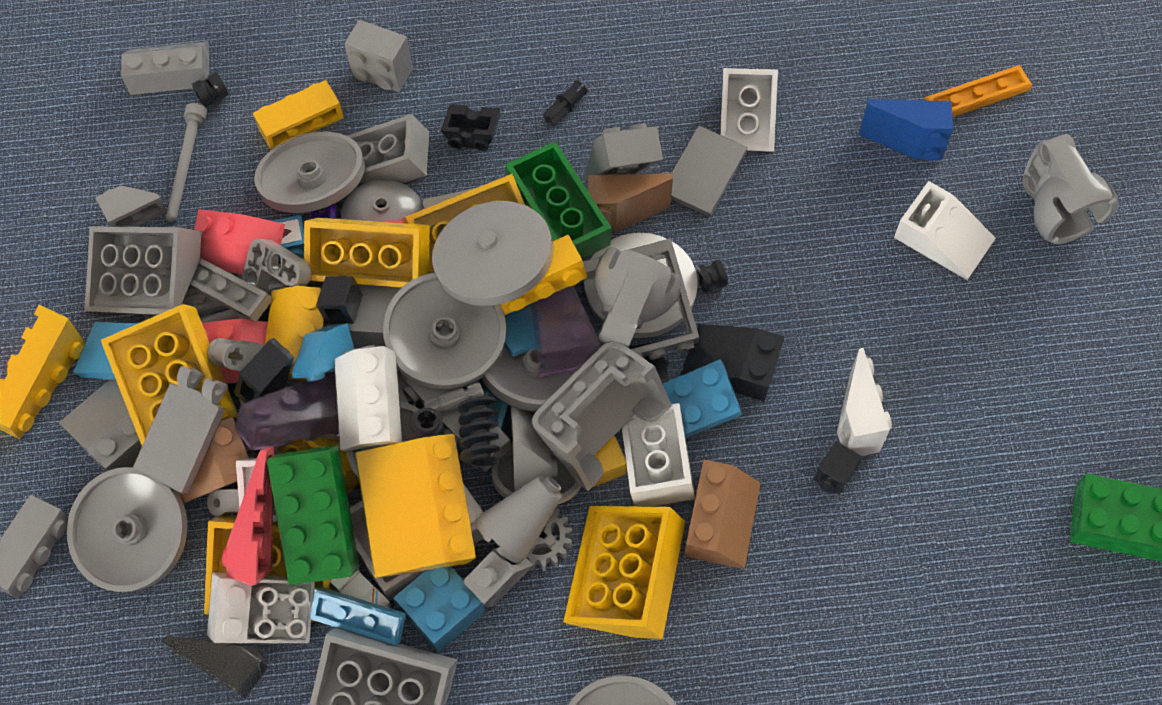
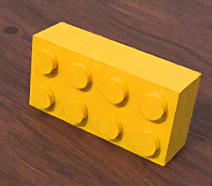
(366, 250)

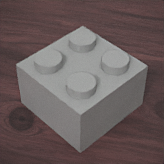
(378, 56)

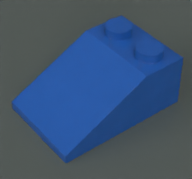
(909, 126)

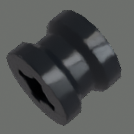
(712, 276)

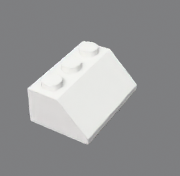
(367, 398)

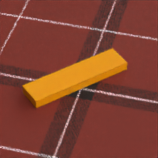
(984, 90)

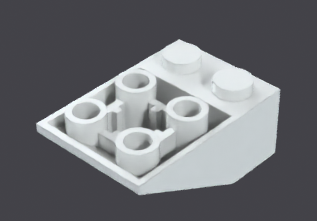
(944, 231)
(862, 419)
(259, 612)

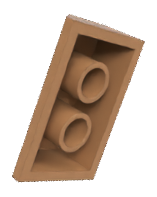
(722, 515)

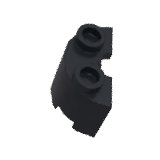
(470, 127)

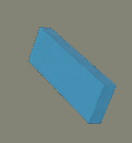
(357, 616)

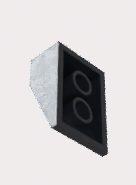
(746, 352)

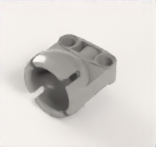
(1066, 191)
(632, 293)

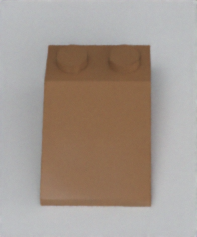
(630, 197)
(219, 462)

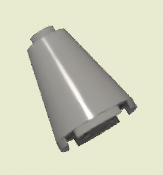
(520, 518)

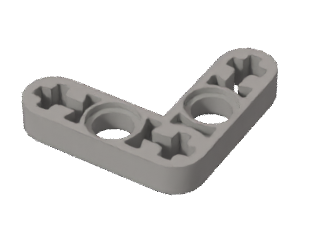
(263, 261)

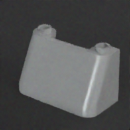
(596, 406)

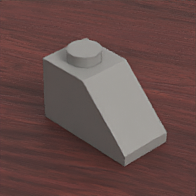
(130, 206)

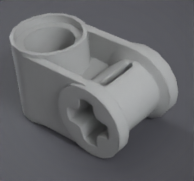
(232, 353)

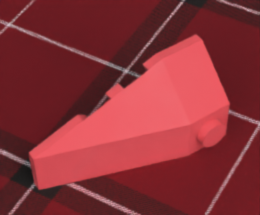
(251, 539)

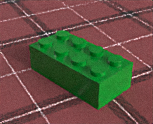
(560, 197)
(313, 514)
(1117, 516)

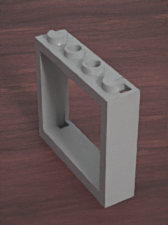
(658, 251)

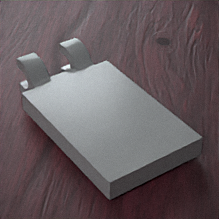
(182, 430)

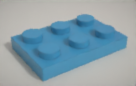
(704, 398)

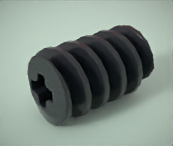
(476, 431)

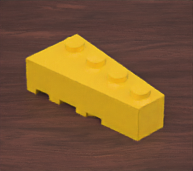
(37, 370)

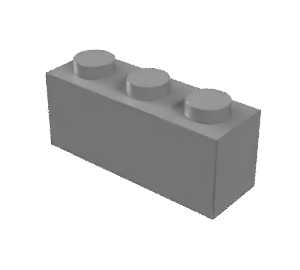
(29, 544)

